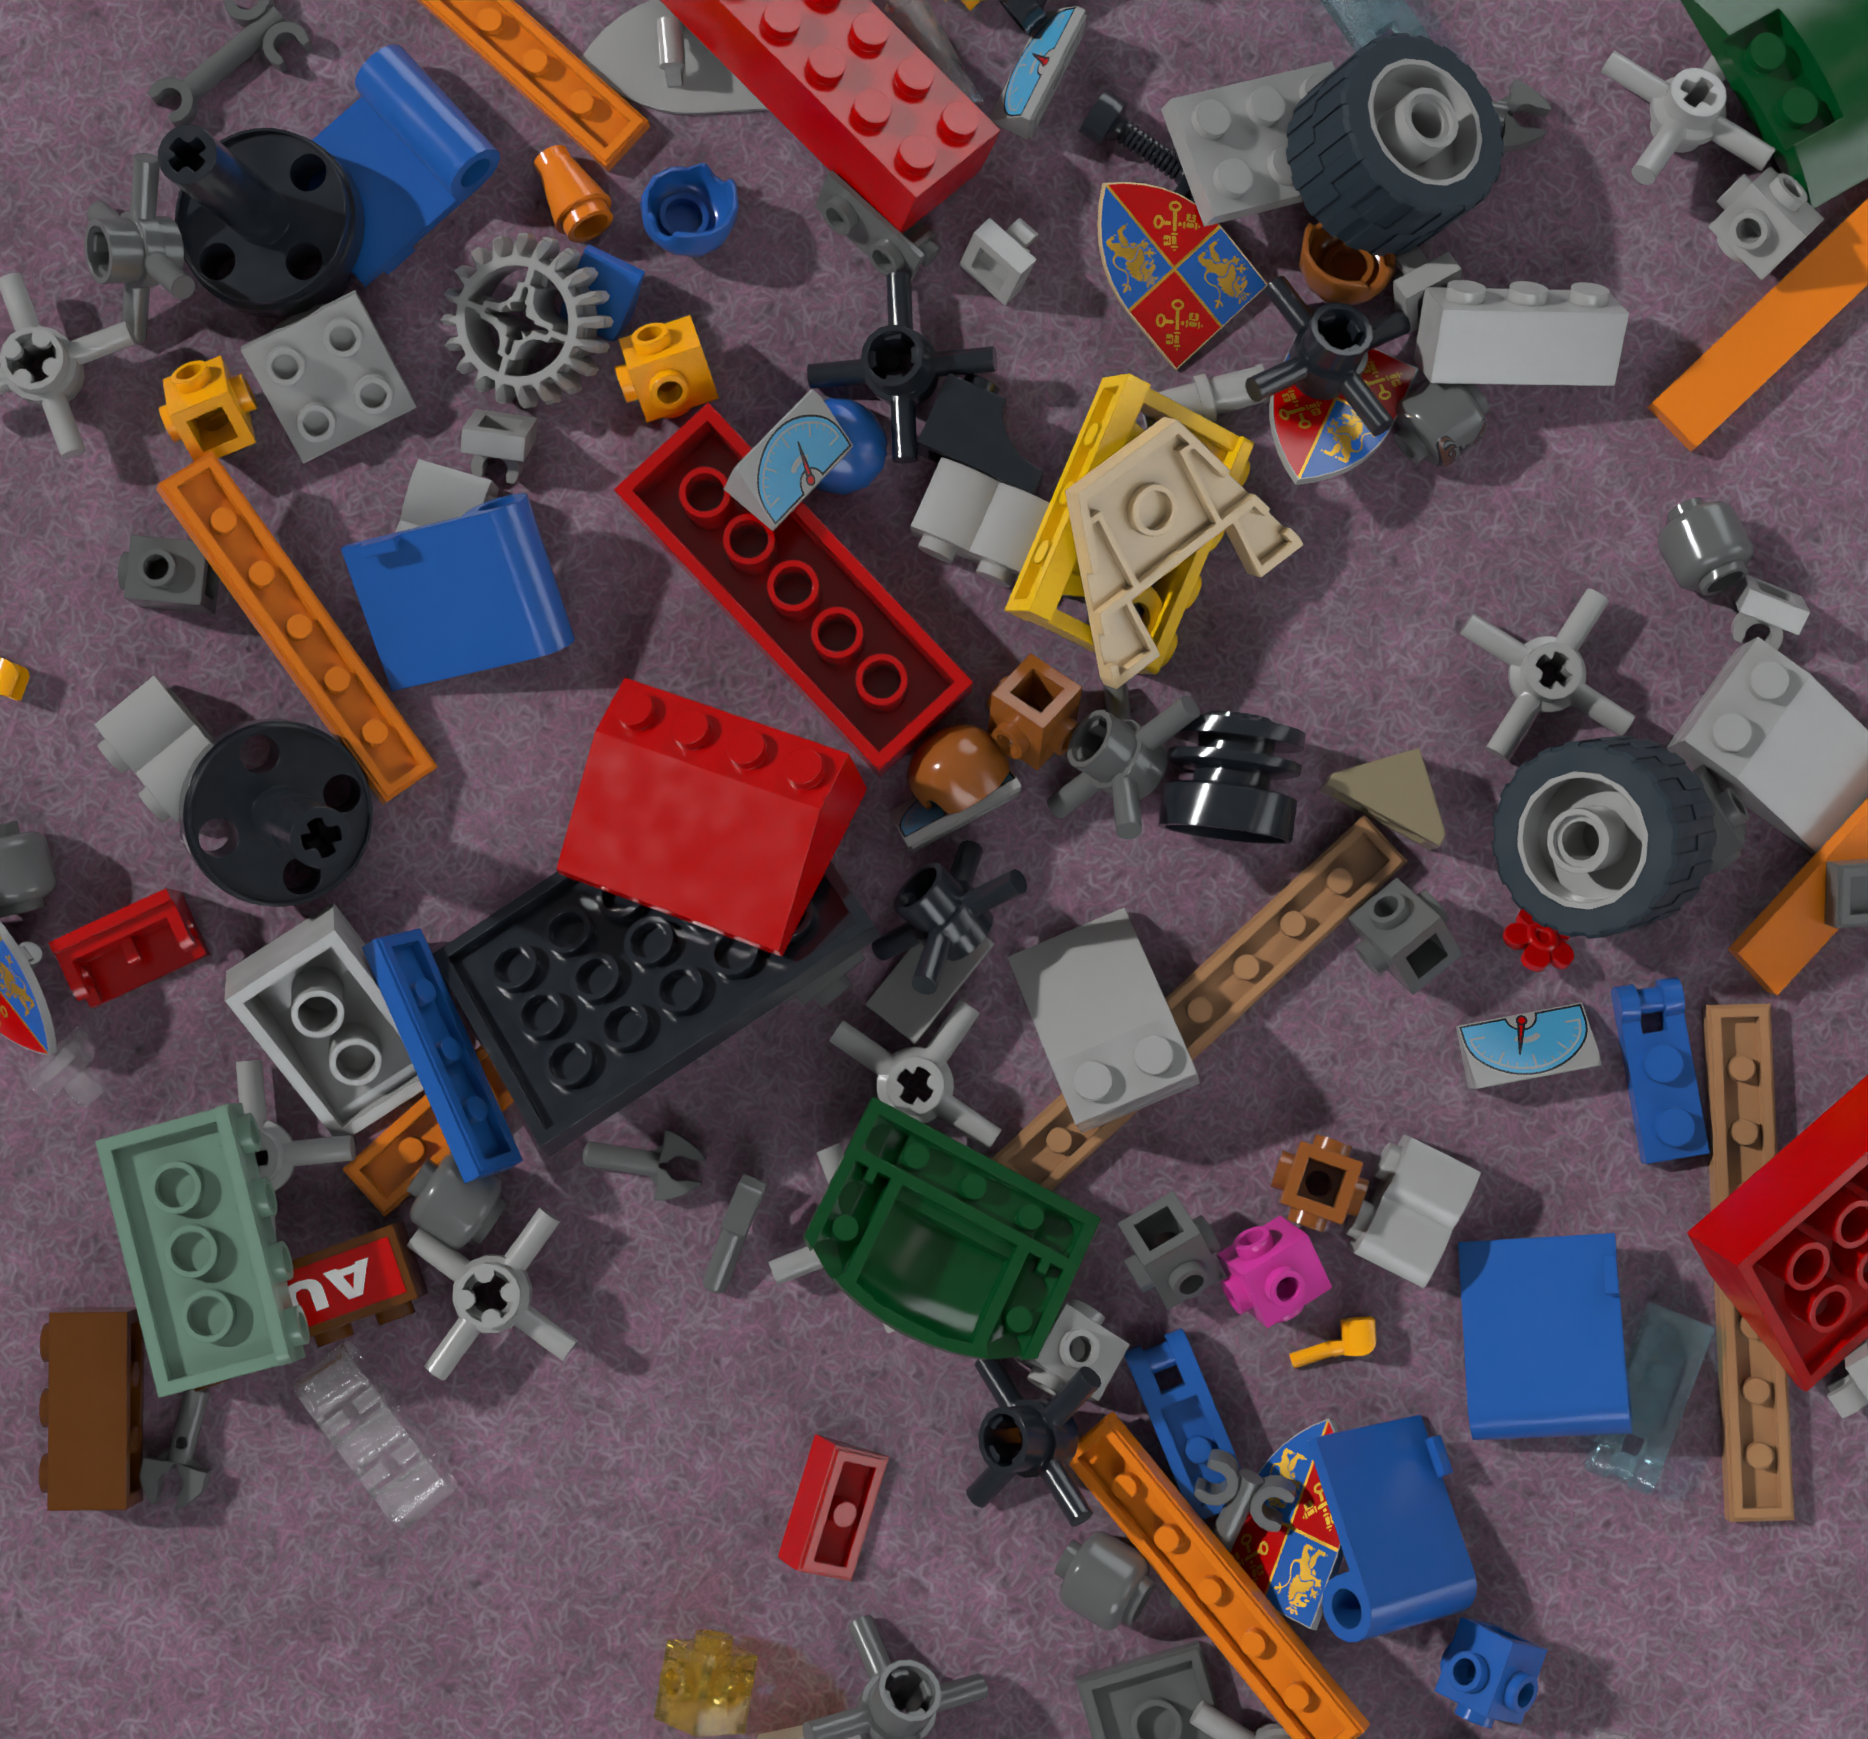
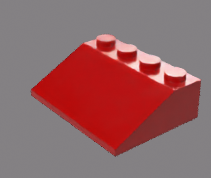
(708, 815)
(1797, 1243)

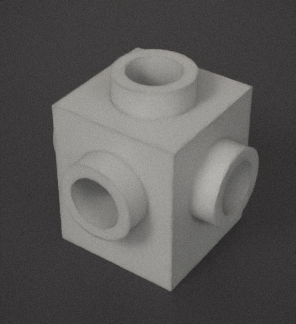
(1763, 220)
(1073, 1343)

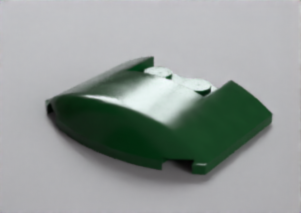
(1799, 80)
(946, 1240)

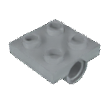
(328, 376)

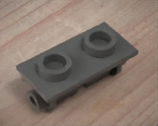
(872, 233)

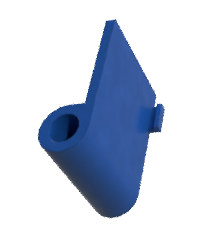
(407, 156)
(460, 594)
(1544, 1337)
(1392, 1528)

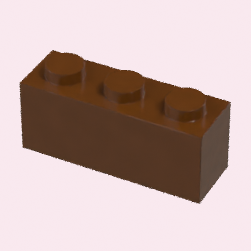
(92, 1409)

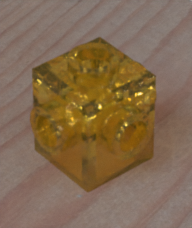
(706, 1685)

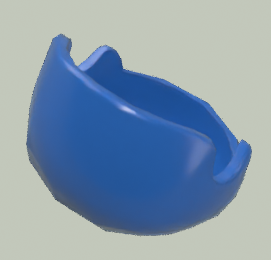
(689, 210)
(868, 450)

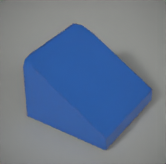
(622, 284)

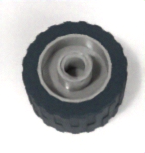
(1394, 145)
(1603, 836)

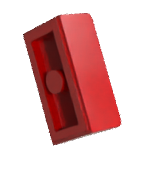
(832, 1508)

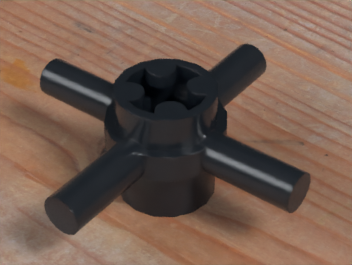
(882, 354)
(1329, 354)
(946, 914)
(1032, 1438)

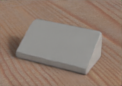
(912, 1011)

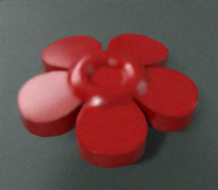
(1540, 944)

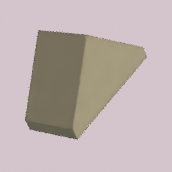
(1393, 794)

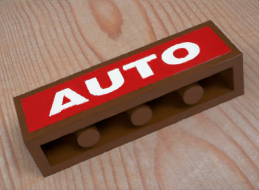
(355, 1281)

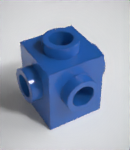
(1490, 1673)

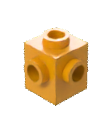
(665, 369)
(208, 408)

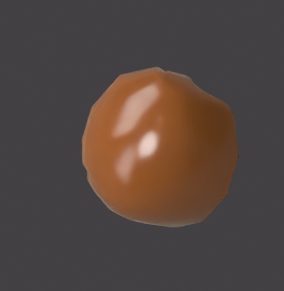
(1340, 272)
(956, 768)

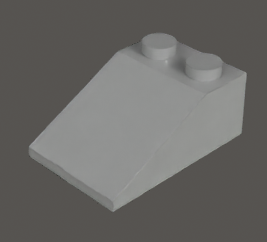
(1779, 744)
(1103, 1020)
(325, 1022)

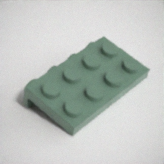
(202, 1248)

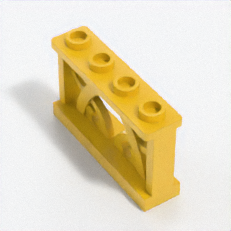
(1052, 559)

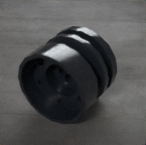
(1233, 779)

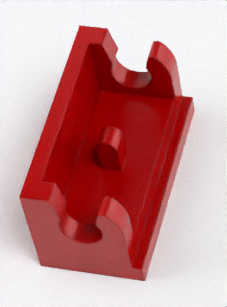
(129, 947)

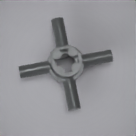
(137, 247)
(1120, 757)
(891, 1690)

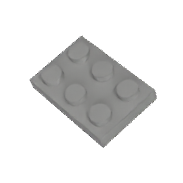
(1237, 142)

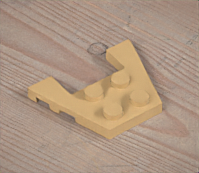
(1145, 517)

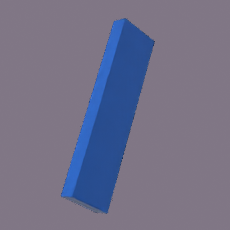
(442, 1054)

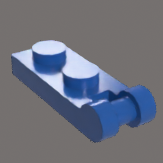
(1660, 1072)
(1181, 1415)

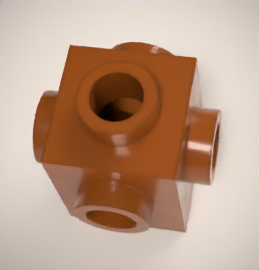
(1033, 712)
(1345, 1191)

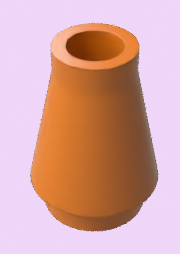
(574, 198)

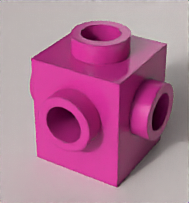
(1272, 1272)

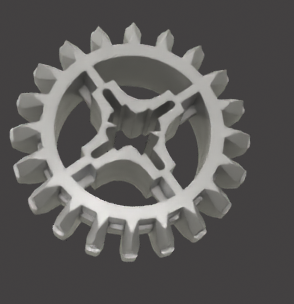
(537, 298)

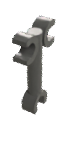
(263, 29)
(1240, 1493)

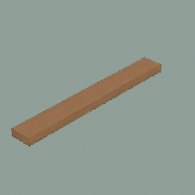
(1228, 983)
(1749, 1376)

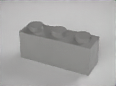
(1520, 334)

